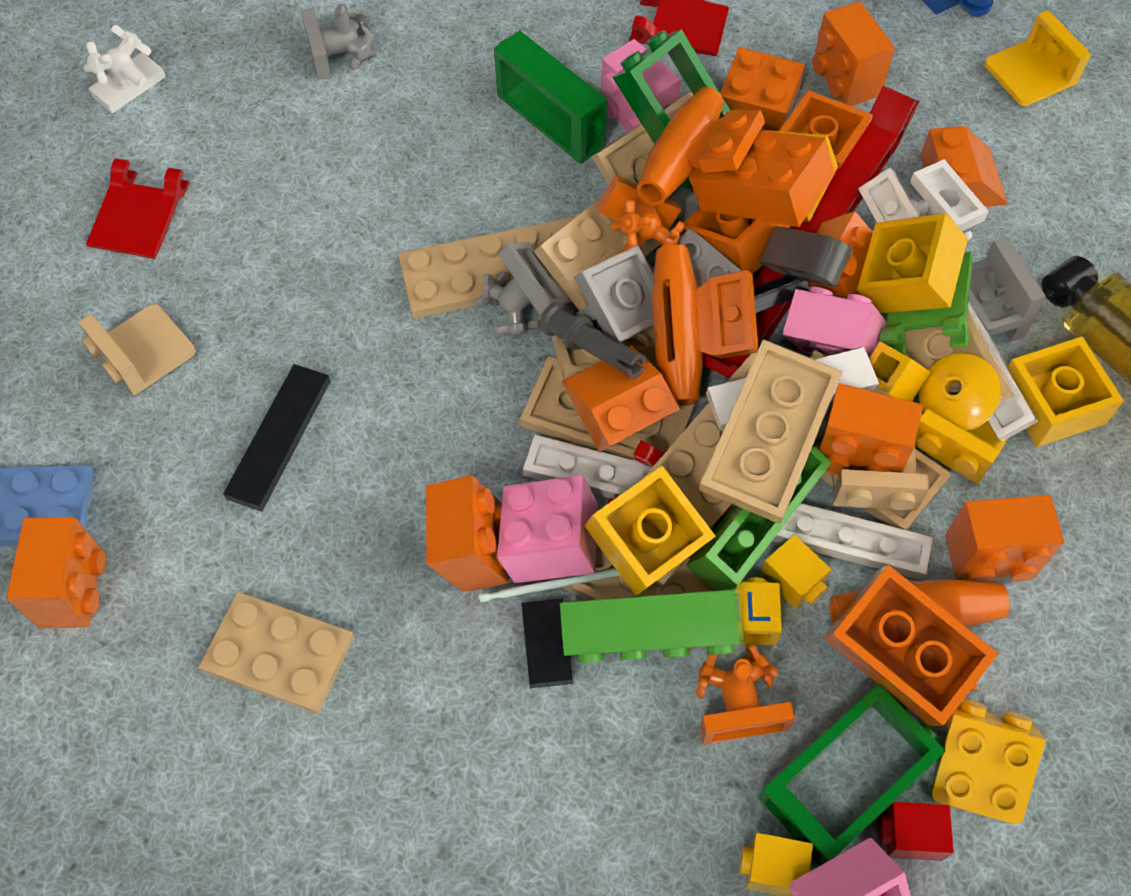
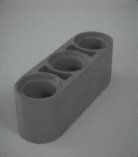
(806, 255)

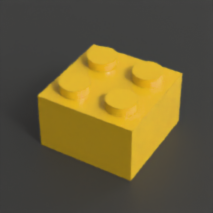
(913, 264)
(1065, 390)
(649, 530)

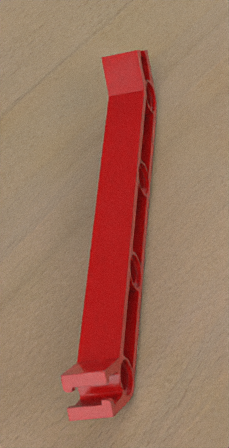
(866, 161)

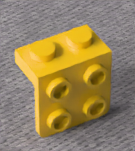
(1041, 64)
(963, 451)
(988, 762)

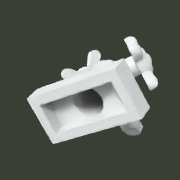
(126, 75)
(947, 193)

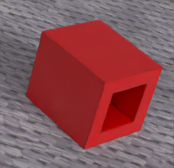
(916, 831)

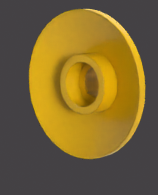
(978, 394)

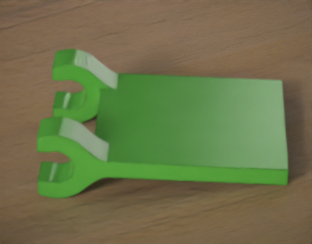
(951, 319)

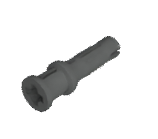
(580, 333)

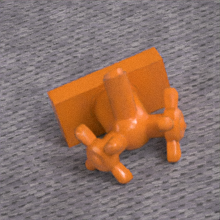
(638, 218)
(743, 712)

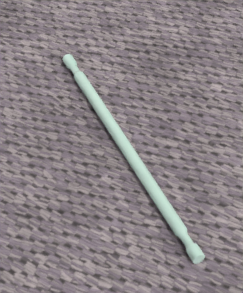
(549, 585)

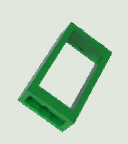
(639, 93)
(550, 96)
(801, 822)

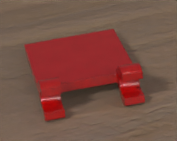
(698, 19)
(134, 215)

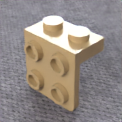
(138, 348)
(880, 488)

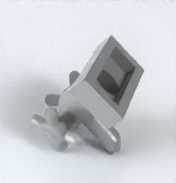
(337, 39)
(530, 285)

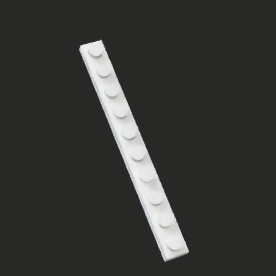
(817, 528)

